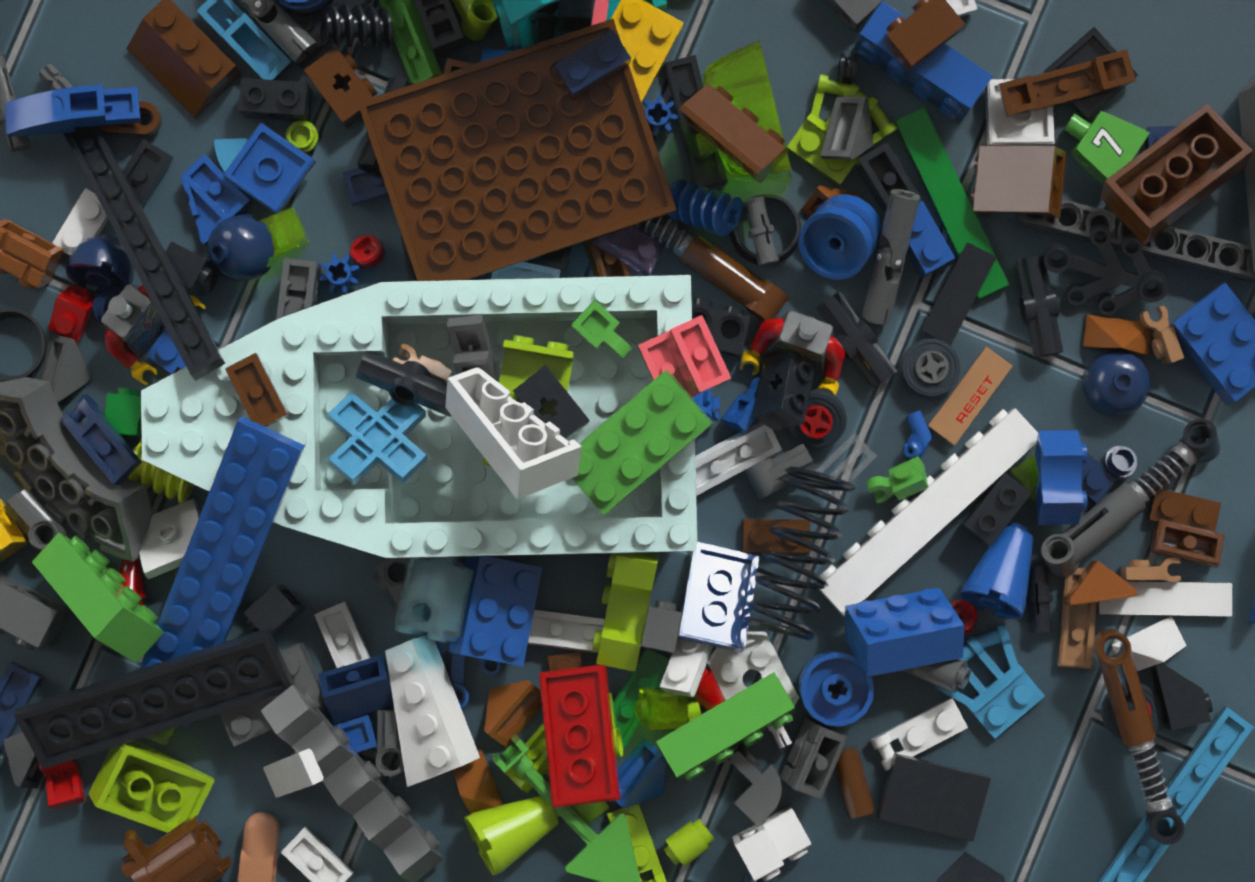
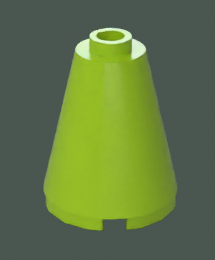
(510, 830)

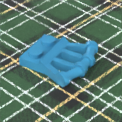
(1005, 697)

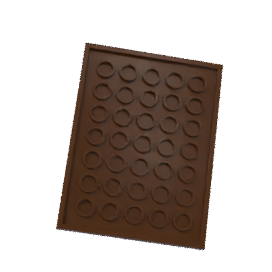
(511, 165)

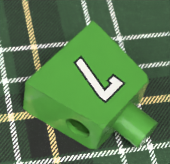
(1104, 143)

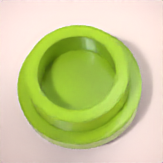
(302, 135)

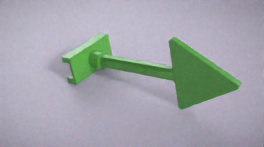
(606, 854)

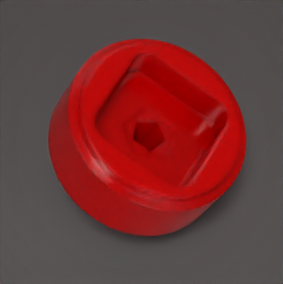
(367, 251)
(966, 613)

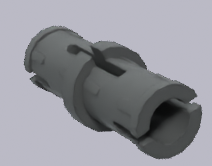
(761, 231)

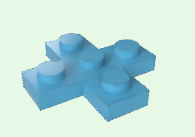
(376, 439)

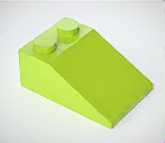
(149, 786)

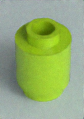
(688, 842)

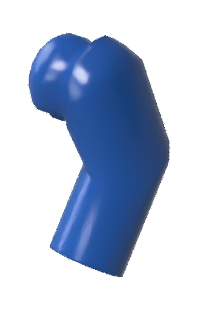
(919, 438)

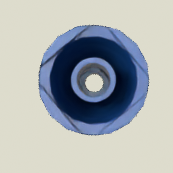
(1002, 574)

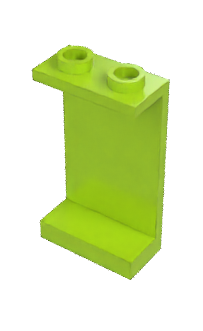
(524, 359)

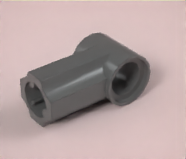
(768, 474)
(32, 517)
(387, 741)

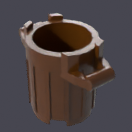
(181, 855)

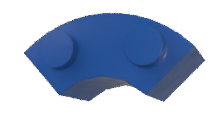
(1059, 469)

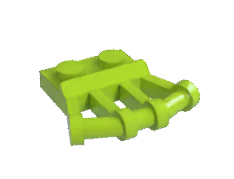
(810, 137)

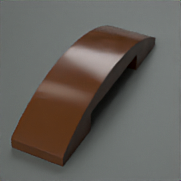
(1066, 84)

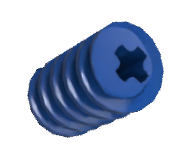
(705, 208)

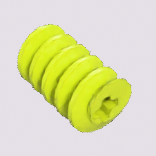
(160, 479)

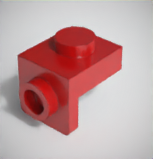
(71, 312)
(64, 784)

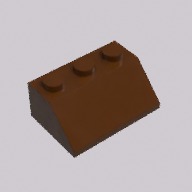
(182, 58)
(734, 131)

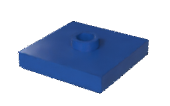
(269, 168)

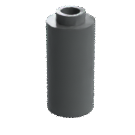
(947, 675)

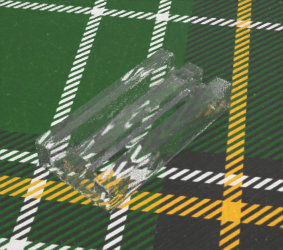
(862, 447)

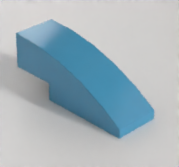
(244, 37)

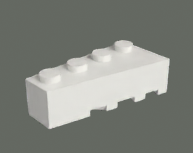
(509, 436)
(427, 712)

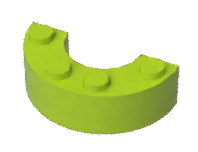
(626, 609)

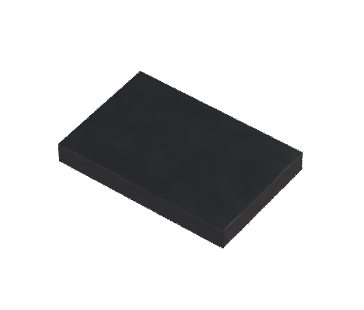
(933, 797)

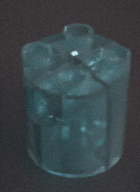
(434, 598)

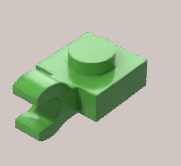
(598, 327)
(903, 481)

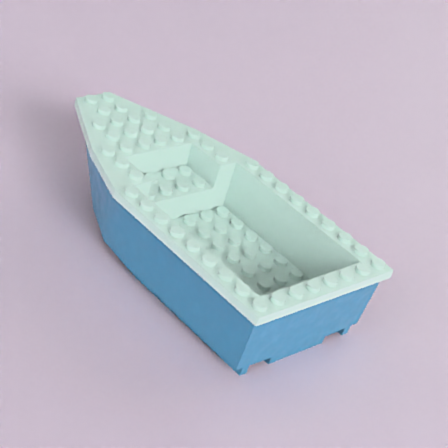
(452, 499)

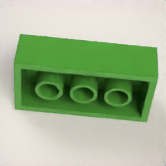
(638, 441)
(98, 596)
(726, 727)

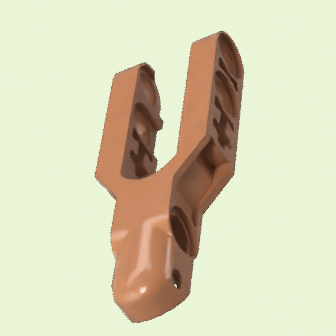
(259, 849)

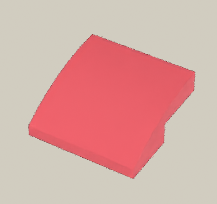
(688, 354)

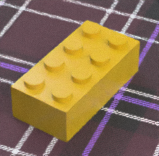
(648, 39)

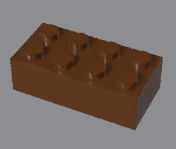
(1175, 173)

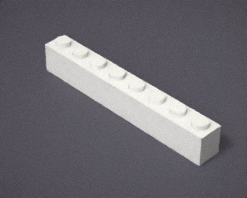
(929, 510)

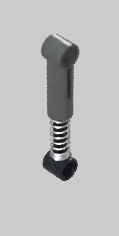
(1128, 500)

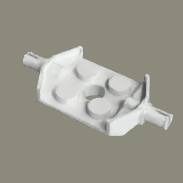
(759, 655)

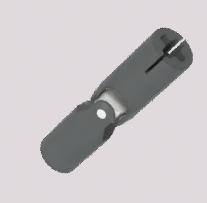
(283, 29)
(891, 252)

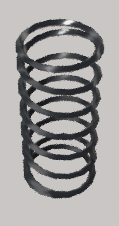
(807, 481)

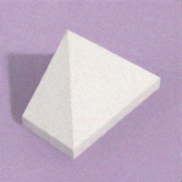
(1154, 643)

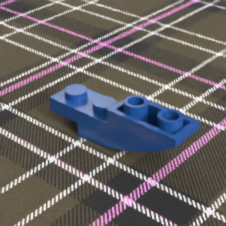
(70, 108)

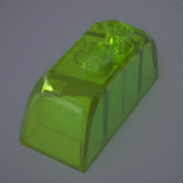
(747, 80)

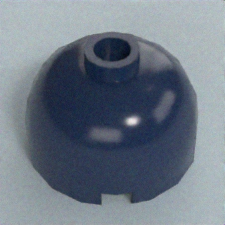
(240, 248)
(101, 264)
(1116, 383)

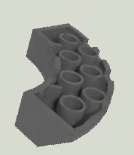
(65, 474)

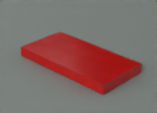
(579, 736)

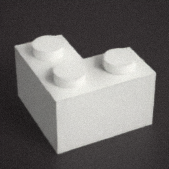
(772, 842)

